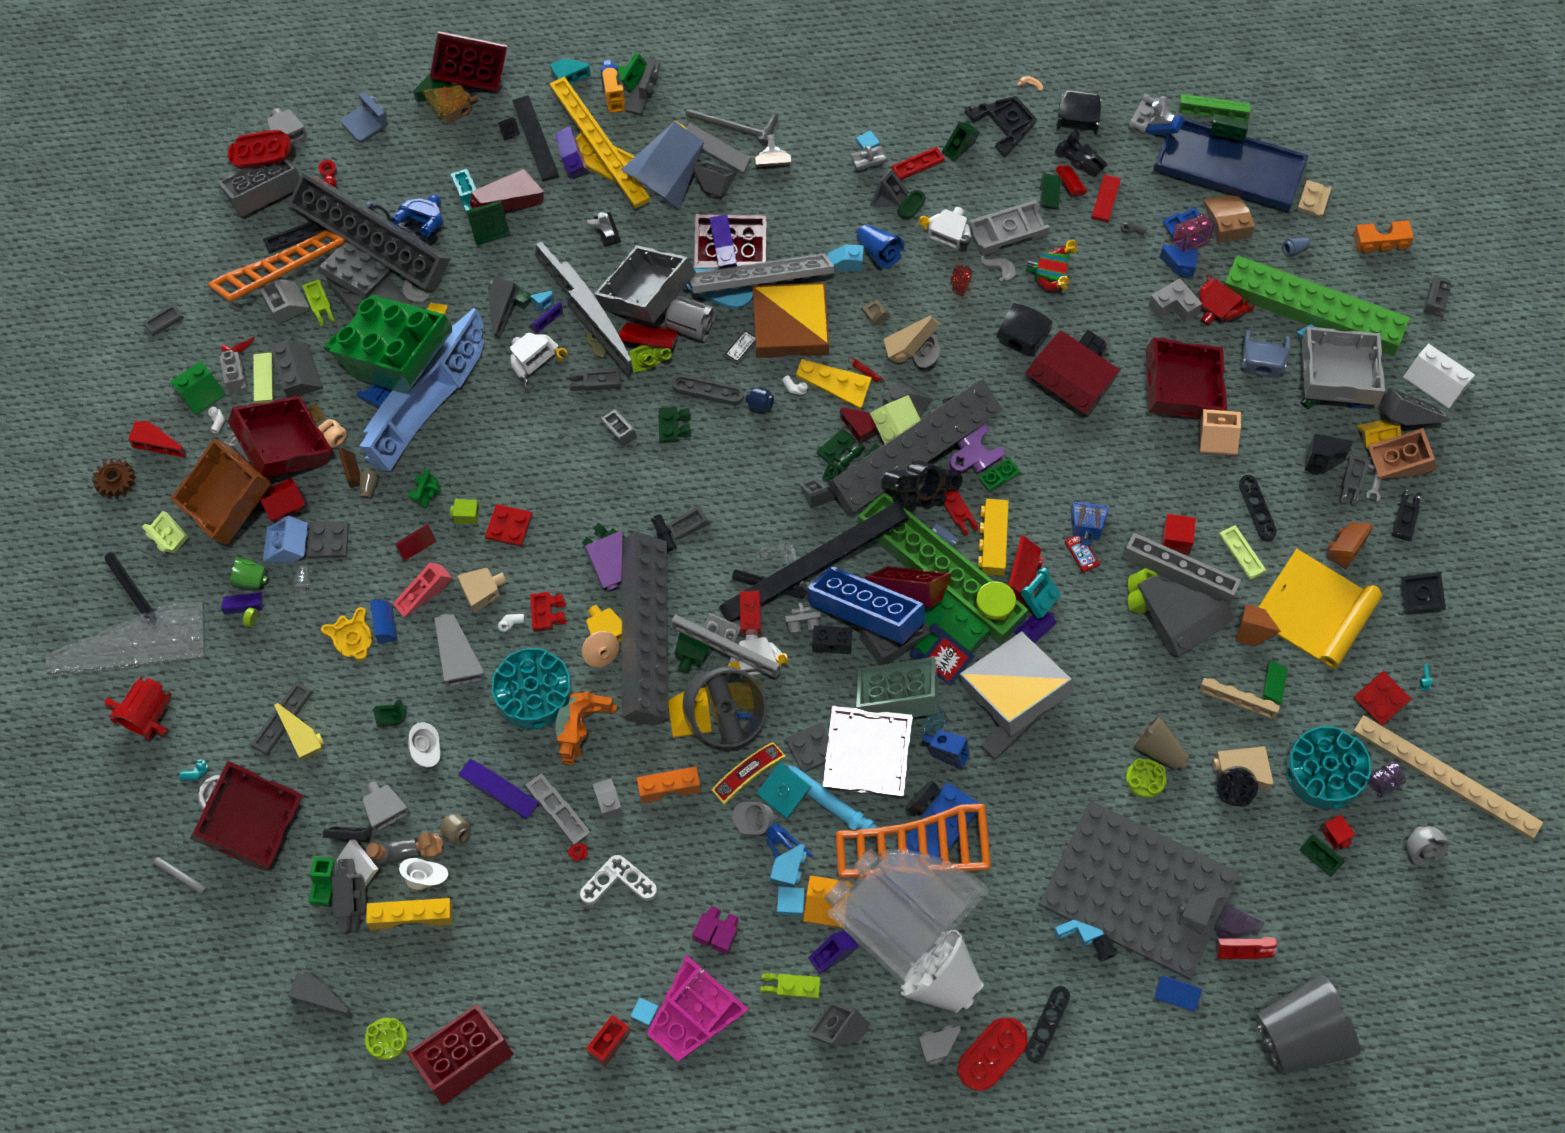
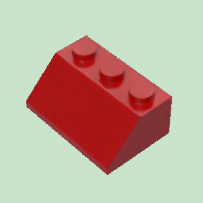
(1025, 567)

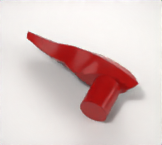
(239, 347)

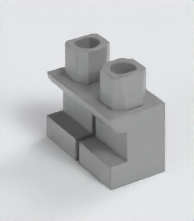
(233, 372)

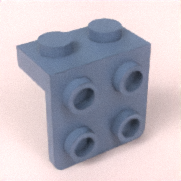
(366, 119)

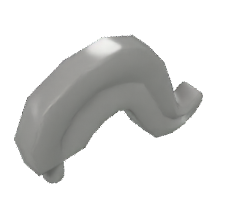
(1006, 266)
(412, 294)

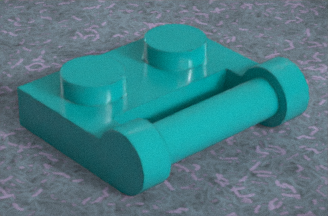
(1044, 597)

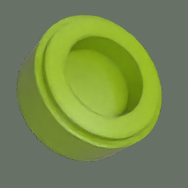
(250, 617)

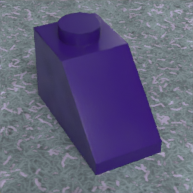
(833, 951)

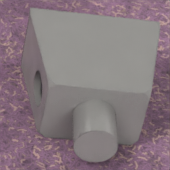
(288, 123)
(383, 806)

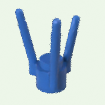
(778, 835)

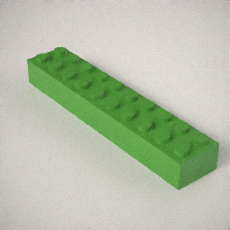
(1314, 303)
(924, 550)

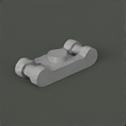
(1143, 114)

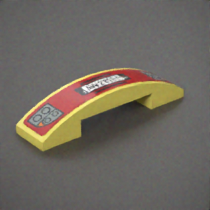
(747, 771)

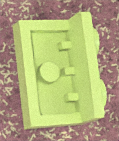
(166, 533)

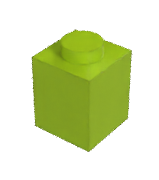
(465, 511)

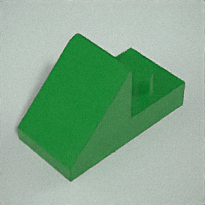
(632, 72)

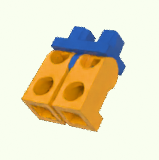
(610, 83)

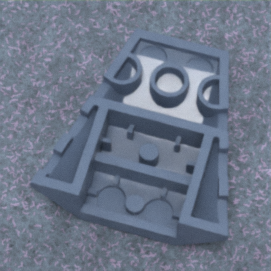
(667, 163)

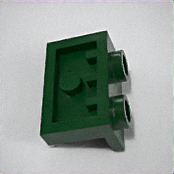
(1229, 127)

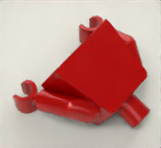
(1221, 302)

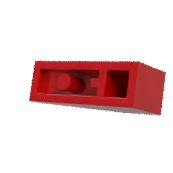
(150, 438)

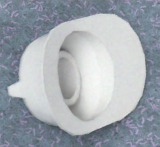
(424, 744)
(422, 874)

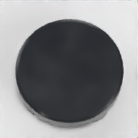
(1237, 786)
(918, 803)

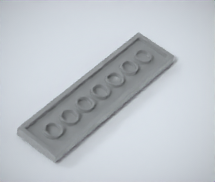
(759, 273)

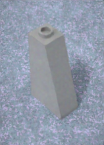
(456, 654)

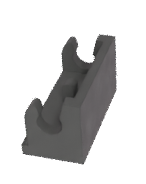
(1437, 296)

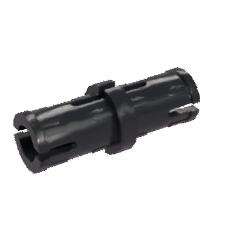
(663, 532)

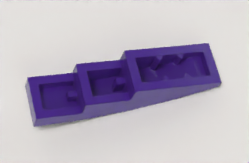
(498, 788)

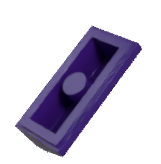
(546, 318)
(241, 603)
(1036, 628)

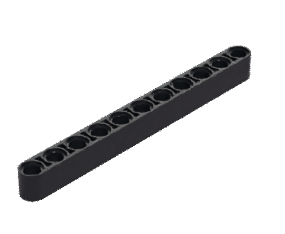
(821, 558)

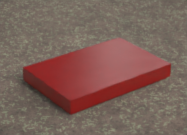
(648, 335)

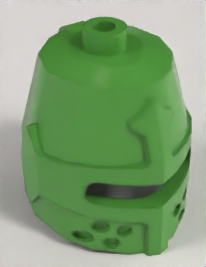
(247, 574)

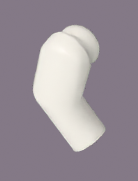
(792, 388)
(218, 419)
(509, 620)

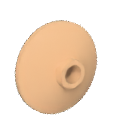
(596, 644)

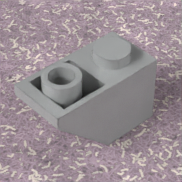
(938, 1045)

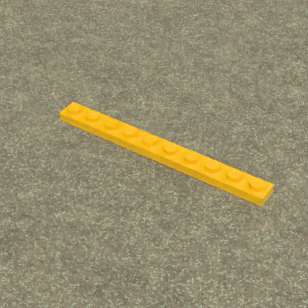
(599, 142)

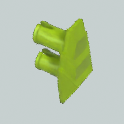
(648, 356)

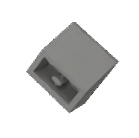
(283, 299)

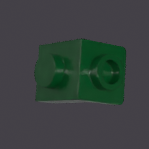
(389, 714)

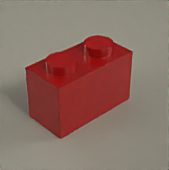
(750, 613)
(608, 1040)

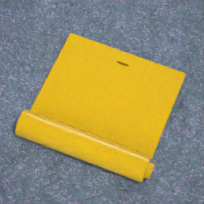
(1319, 608)

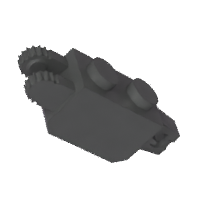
(348, 896)

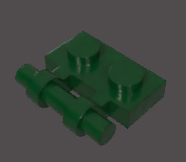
(837, 446)

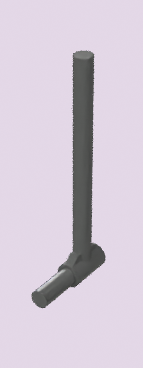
(761, 134)

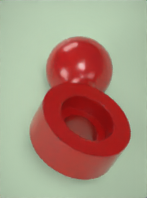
(328, 176)

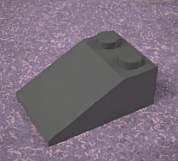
(1410, 410)

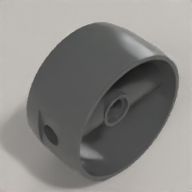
(727, 720)

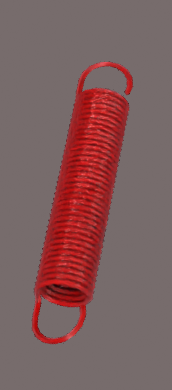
(866, 370)

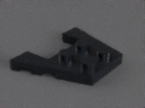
(1010, 116)

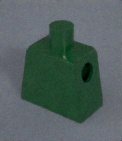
(691, 652)

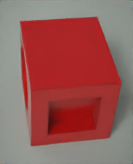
(1338, 832)

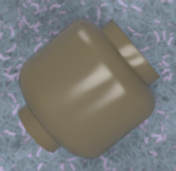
(455, 828)

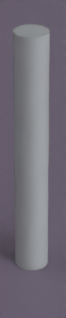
(180, 875)

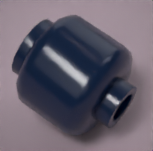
(760, 400)

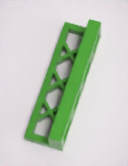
(1209, 106)

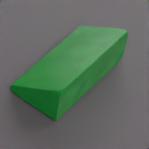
(1274, 682)

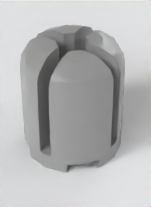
(690, 317)

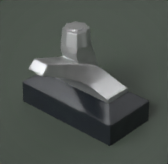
(606, 228)

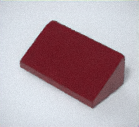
(415, 542)

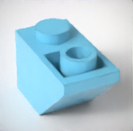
(786, 867)

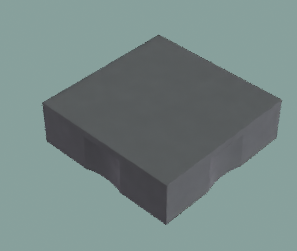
(645, 283)

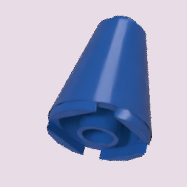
(880, 245)

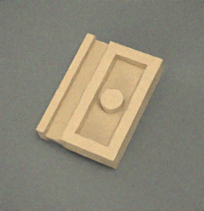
(1314, 198)

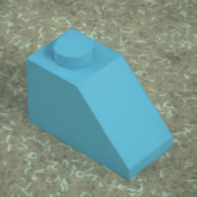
(847, 258)

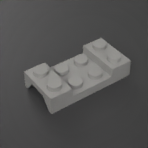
(1008, 227)

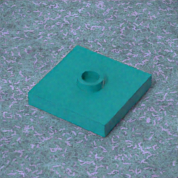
(784, 790)

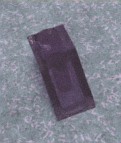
(1236, 924)

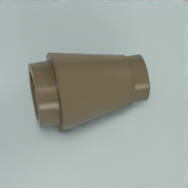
(368, 482)

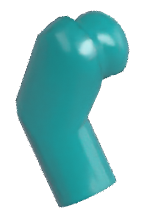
(194, 775)

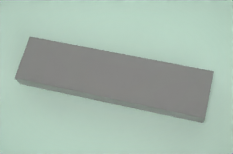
(720, 150)

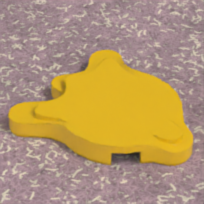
(351, 636)

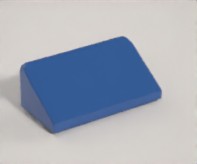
(1178, 993)

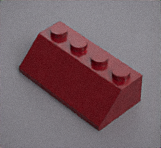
(917, 584)

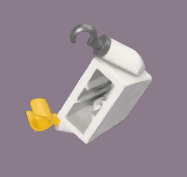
(948, 227)
(532, 352)

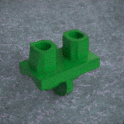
(426, 489)

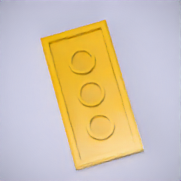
(592, 160)

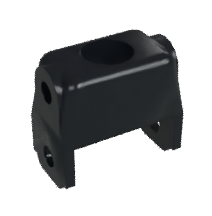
(1080, 107)
(1024, 329)

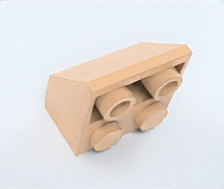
(1219, 432)

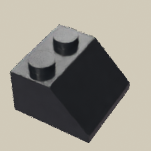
(1326, 453)

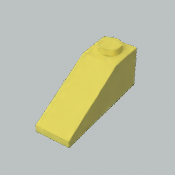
(302, 736)

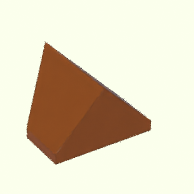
(1255, 626)

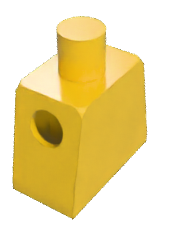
(604, 621)

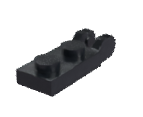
(1406, 517)

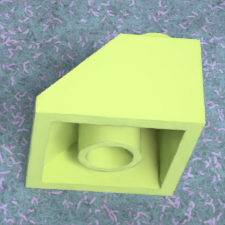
(895, 417)

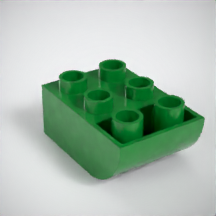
(390, 342)

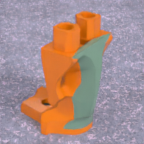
(570, 726)

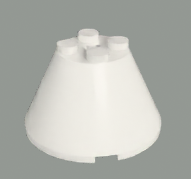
(946, 977)

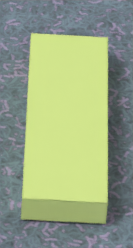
(263, 377)
(1242, 552)

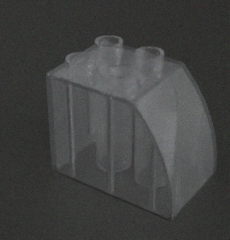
(903, 906)

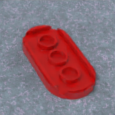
(259, 149)
(992, 1054)

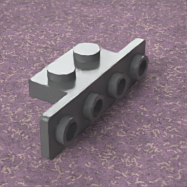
(643, 88)

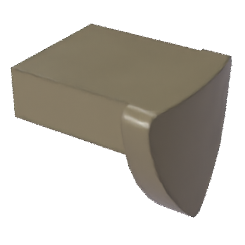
(876, 312)

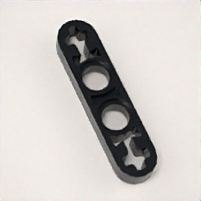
(1261, 507)
(1050, 1025)

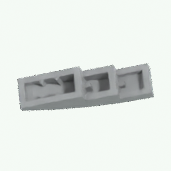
(557, 809)

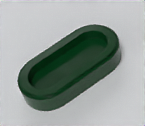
(911, 204)

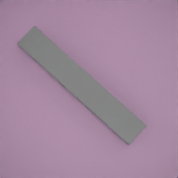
(725, 646)

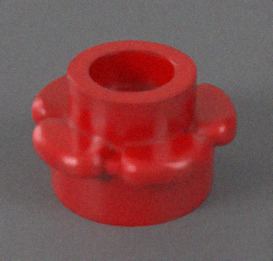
(578, 856)

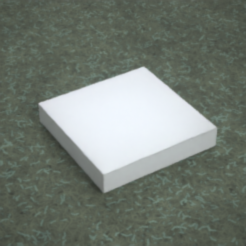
(362, 862)

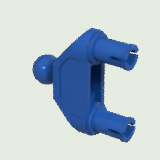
(421, 211)

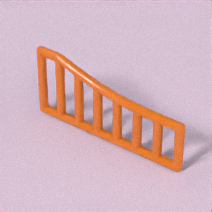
(274, 272)
(920, 826)

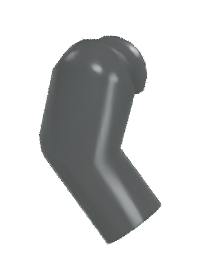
(1133, 226)

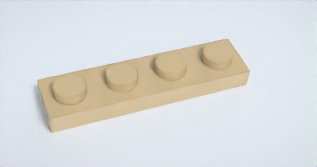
(1234, 696)

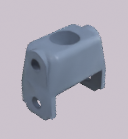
(1264, 357)

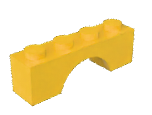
(390, 914)

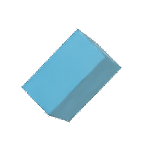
(790, 901)

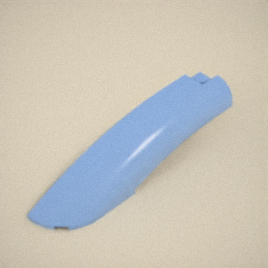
(405, 413)

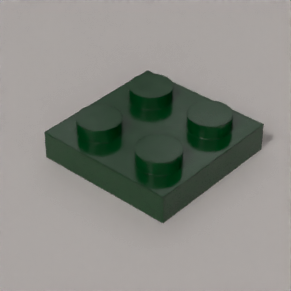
(488, 222)

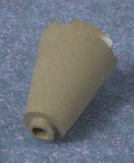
(1162, 745)

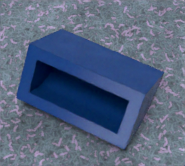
(383, 621)

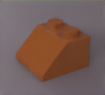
(1348, 543)

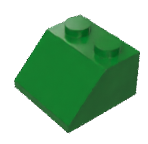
(198, 388)

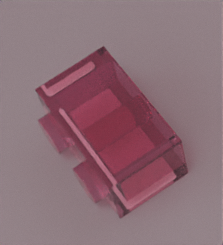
(1193, 232)

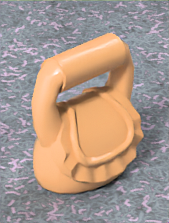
(335, 434)

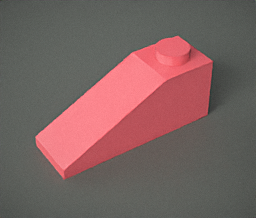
(423, 588)

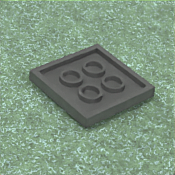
(354, 270)

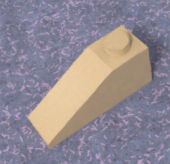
(908, 340)

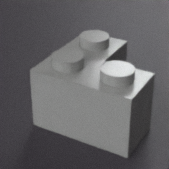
(1177, 298)

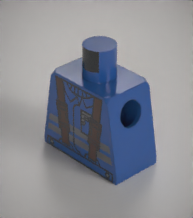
(1088, 520)
(948, 748)

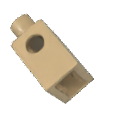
(481, 587)

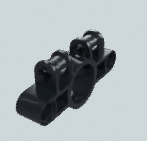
(906, 484)

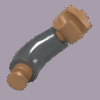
(396, 850)

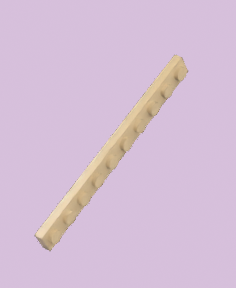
(1448, 777)

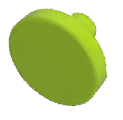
(995, 600)
(1146, 778)
(386, 1039)

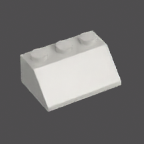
(1438, 376)

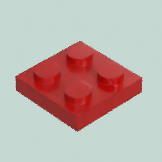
(508, 525)
(1382, 698)

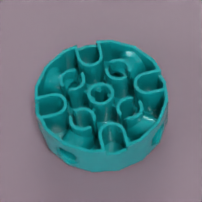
(527, 670)
(1328, 767)

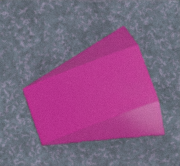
(693, 1011)

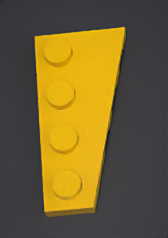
(843, 384)

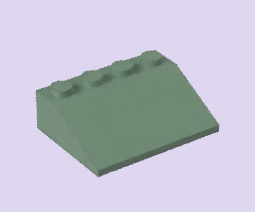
(899, 688)

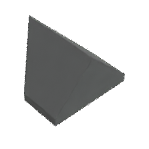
(889, 191)
(817, 493)

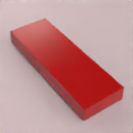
(918, 163)
(1106, 198)

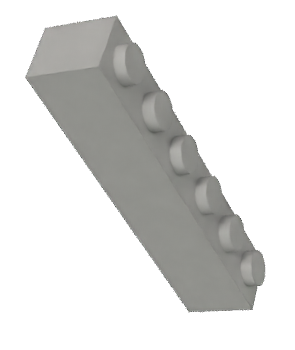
(1181, 568)

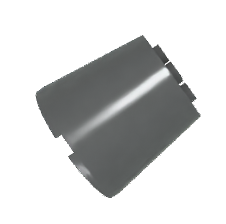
(1307, 1028)

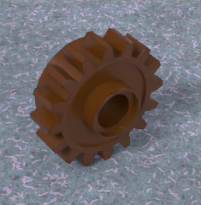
(103, 478)

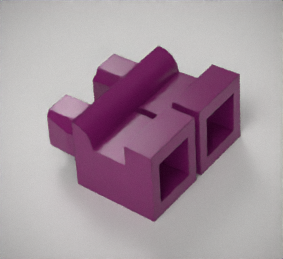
(716, 932)

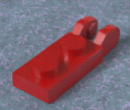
(959, 511)
(1246, 948)

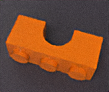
(1369, 239)
(679, 781)

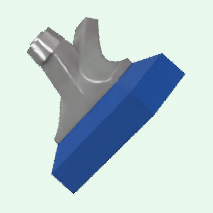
(1163, 121)

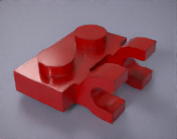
(542, 612)

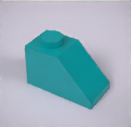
(570, 69)

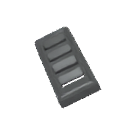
(625, 436)
(691, 528)

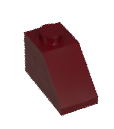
(859, 423)

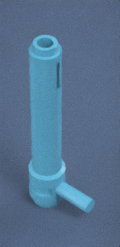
(854, 819)

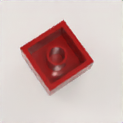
(282, 499)

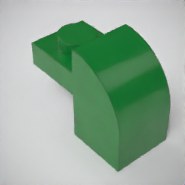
(321, 874)

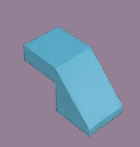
(1084, 932)

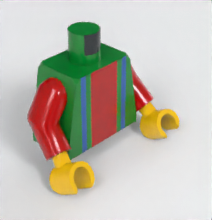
(1053, 268)

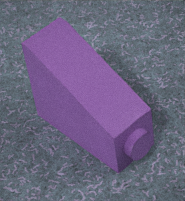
(607, 560)

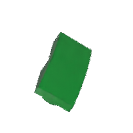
(999, 475)

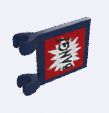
(949, 655)

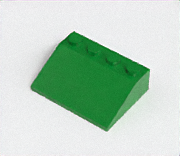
(956, 622)

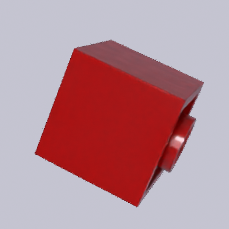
(1179, 533)

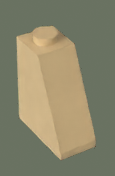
(1251, 758)

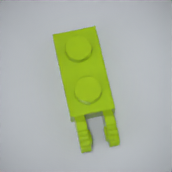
(318, 300)
(792, 985)

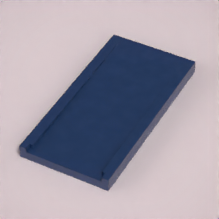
(1232, 166)

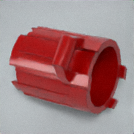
(141, 708)

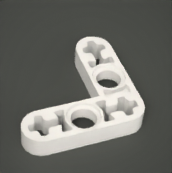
(615, 874)

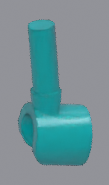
(1426, 682)

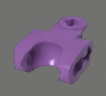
(973, 453)

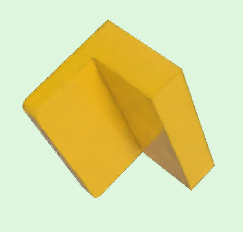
(1378, 431)

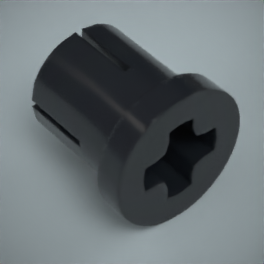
(1107, 951)

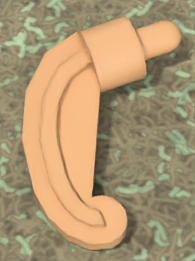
(1030, 80)

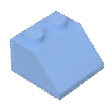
(285, 540)

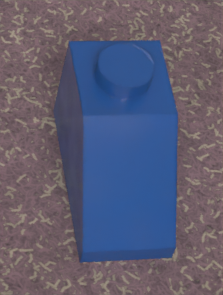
(1180, 261)

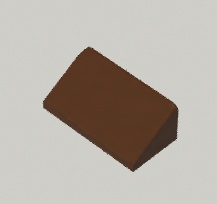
(350, 467)

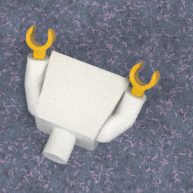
(762, 647)

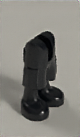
(1085, 158)

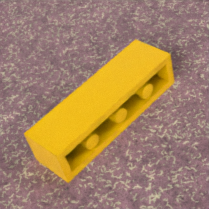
(994, 537)

